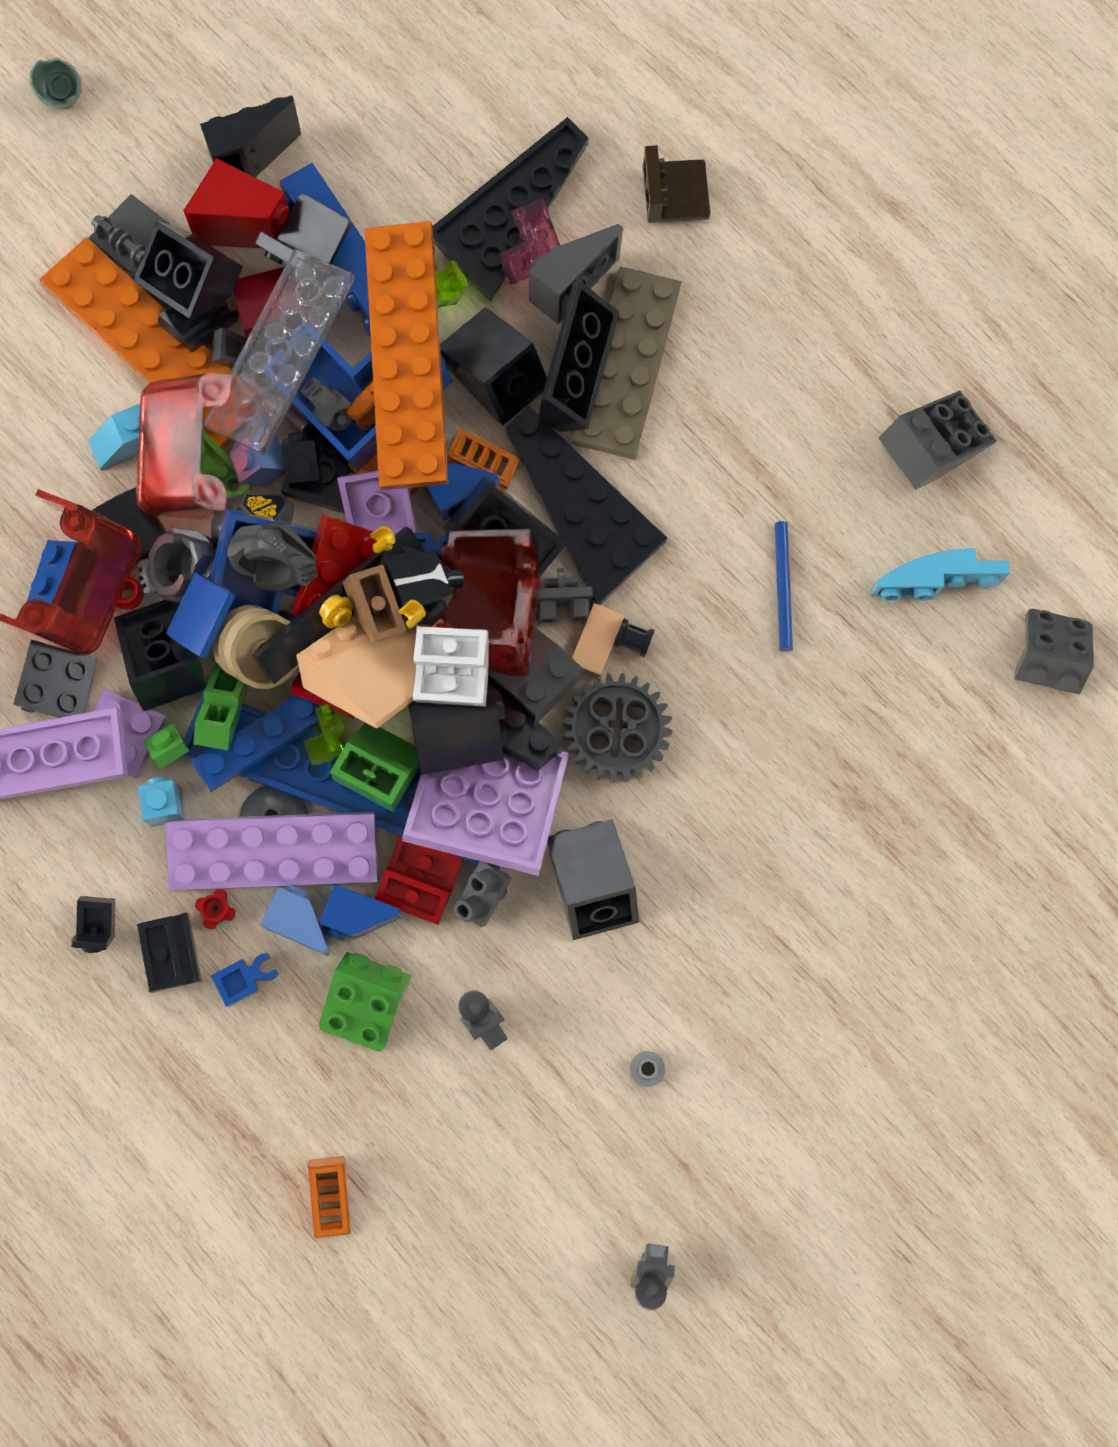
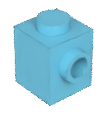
(160, 801)

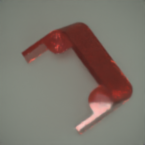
(89, 585)

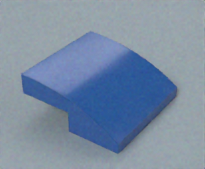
(200, 614)

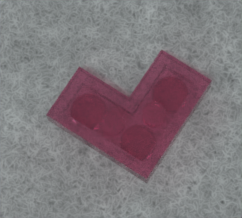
(537, 237)

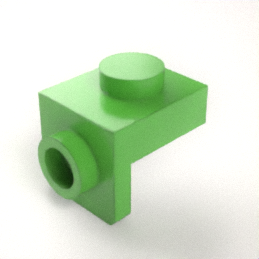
(166, 746)

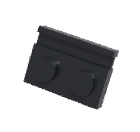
(198, 331)
(169, 952)

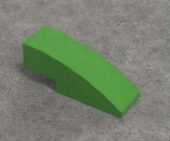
(220, 710)

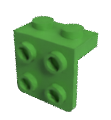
(363, 1001)

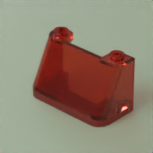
(171, 447)
(497, 593)

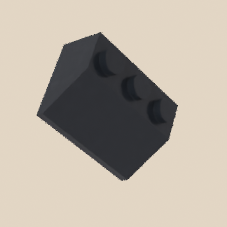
(186, 271)

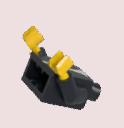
(416, 580)

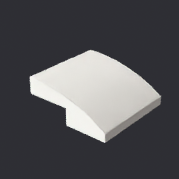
(451, 666)

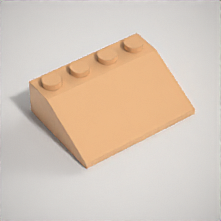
(360, 675)

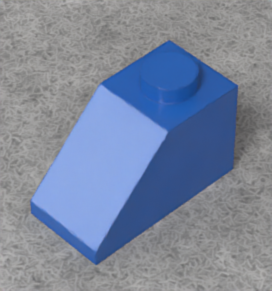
(462, 481)
(355, 914)

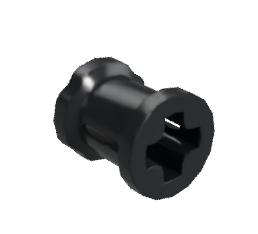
(634, 637)

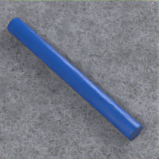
(783, 586)

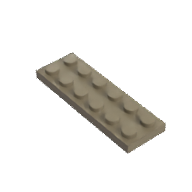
(633, 362)

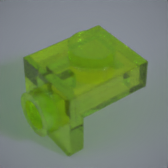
(450, 285)
(328, 745)

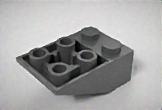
(936, 438)

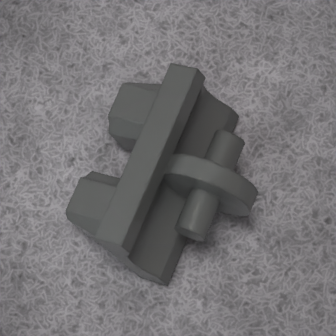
(327, 405)
(561, 593)
(482, 894)
(482, 1018)
(652, 1277)

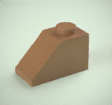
(374, 603)

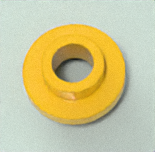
(336, 611)

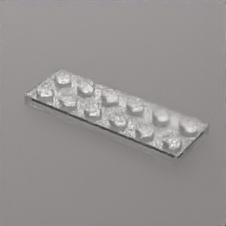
(280, 350)

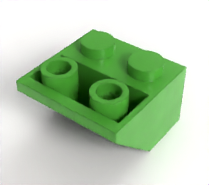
(377, 766)

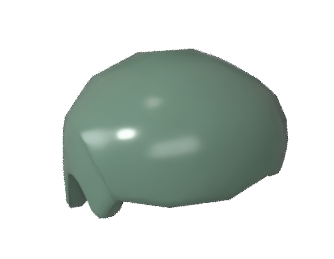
(55, 83)

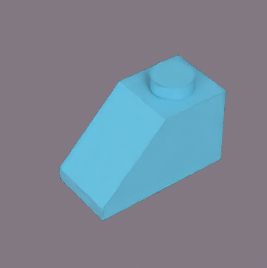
(117, 438)

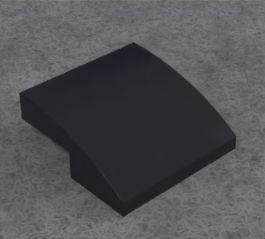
(126, 512)

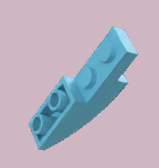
(929, 573)

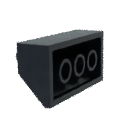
(578, 360)

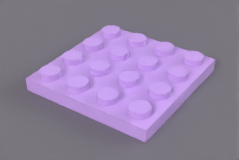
(488, 811)

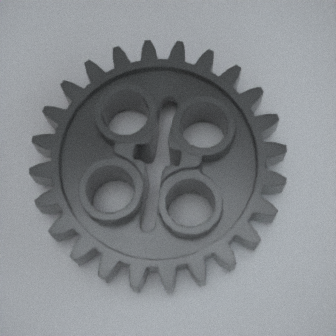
(587, 724)

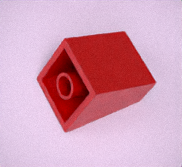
(234, 208)

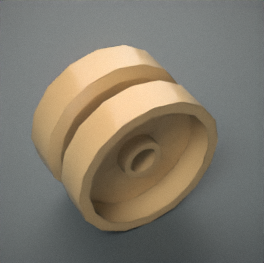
(240, 636)

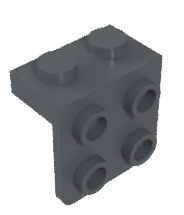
(1056, 651)

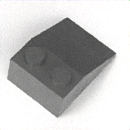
(581, 260)
(549, 677)

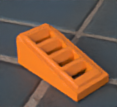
(488, 449)
(328, 1165)

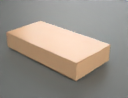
(597, 639)

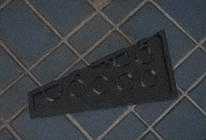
(484, 221)
(595, 520)

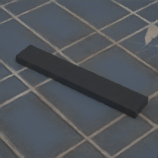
(279, 653)

